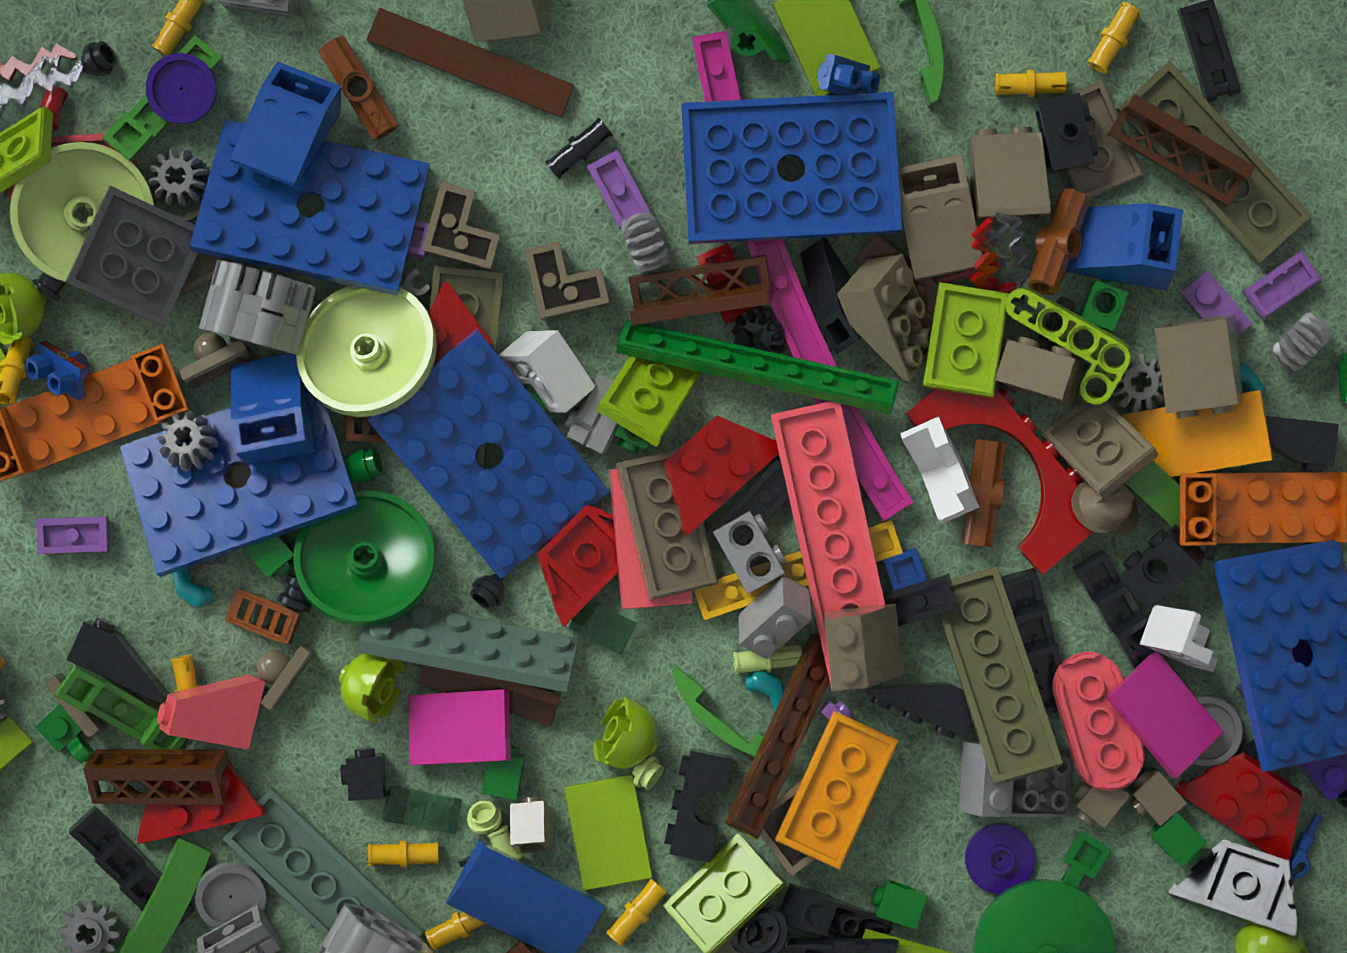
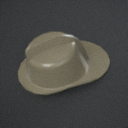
(1112, 515)

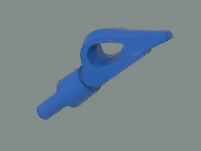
(1304, 845)

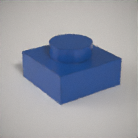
(904, 569)

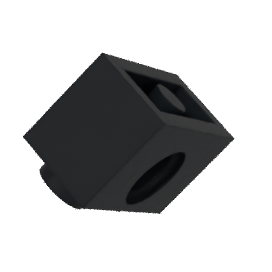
(1151, 582)

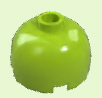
(20, 307)
(369, 686)
(628, 735)
(1261, 940)

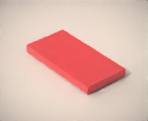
(631, 579)

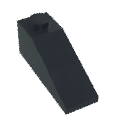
(1304, 441)
(112, 657)

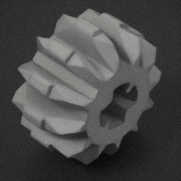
(183, 164)
(645, 242)
(1301, 342)
(1145, 393)
(181, 453)

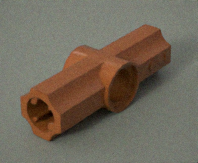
(346, 70)
(1058, 241)
(988, 489)

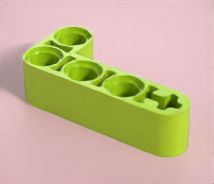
(1065, 337)

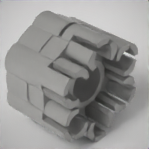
(257, 307)
(368, 931)

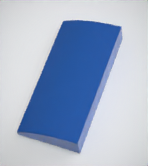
(524, 901)

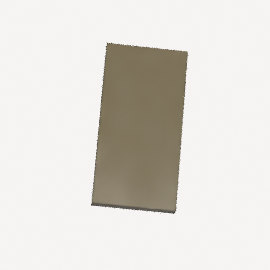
(666, 556)

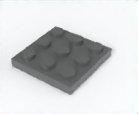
(134, 256)

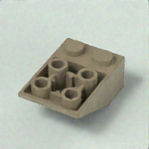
(938, 217)
(888, 313)

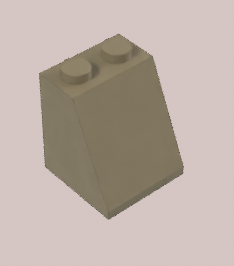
(504, 19)
(1008, 174)
(1200, 365)
(863, 646)

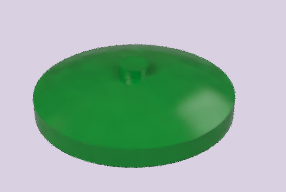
(366, 561)
(1044, 919)

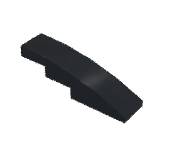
(1115, 606)
(1035, 631)
(119, 857)

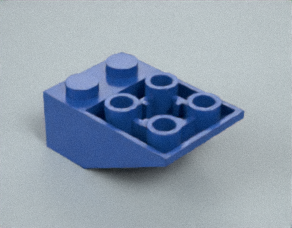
(287, 124)
(1130, 244)
(269, 410)

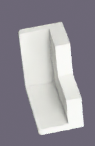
(550, 367)
(941, 469)
(1179, 637)

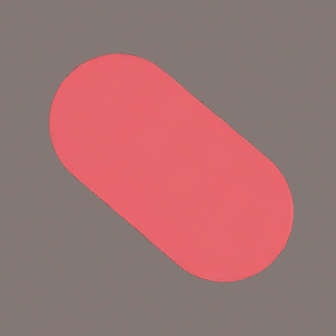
(1098, 738)

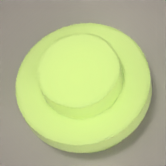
(647, 773)
(484, 817)

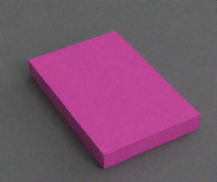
(1164, 714)
(459, 727)

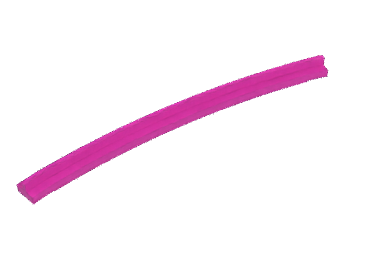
(791, 305)

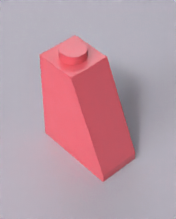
(214, 712)

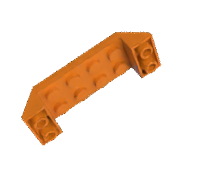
(115, 406)
(1263, 507)

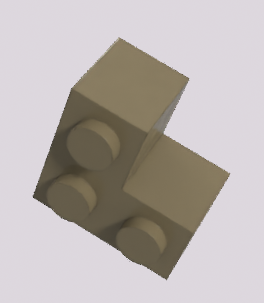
(451, 232)
(561, 293)
(1047, 374)

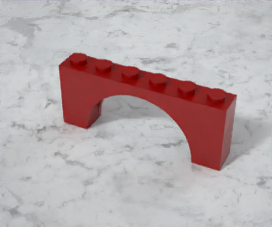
(1056, 526)

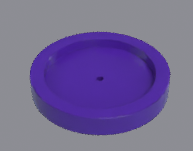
(165, 86)
(998, 842)

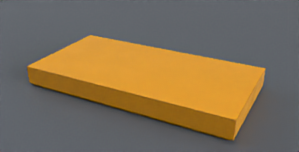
(1207, 439)
(836, 789)

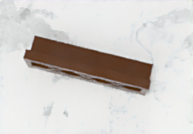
(1187, 138)
(703, 302)
(524, 700)
(153, 768)

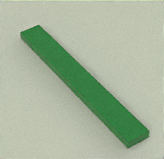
(758, 367)

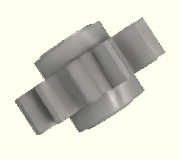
(89, 919)

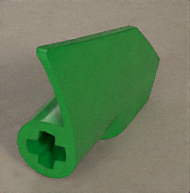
(749, 20)

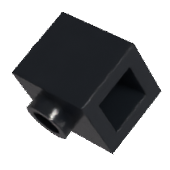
(364, 775)

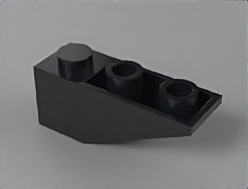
(825, 279)
(933, 701)
(828, 915)

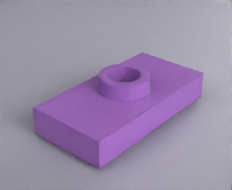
(1281, 285)

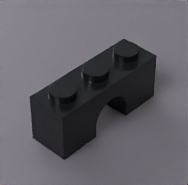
(703, 773)

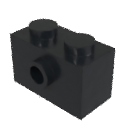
(1065, 133)

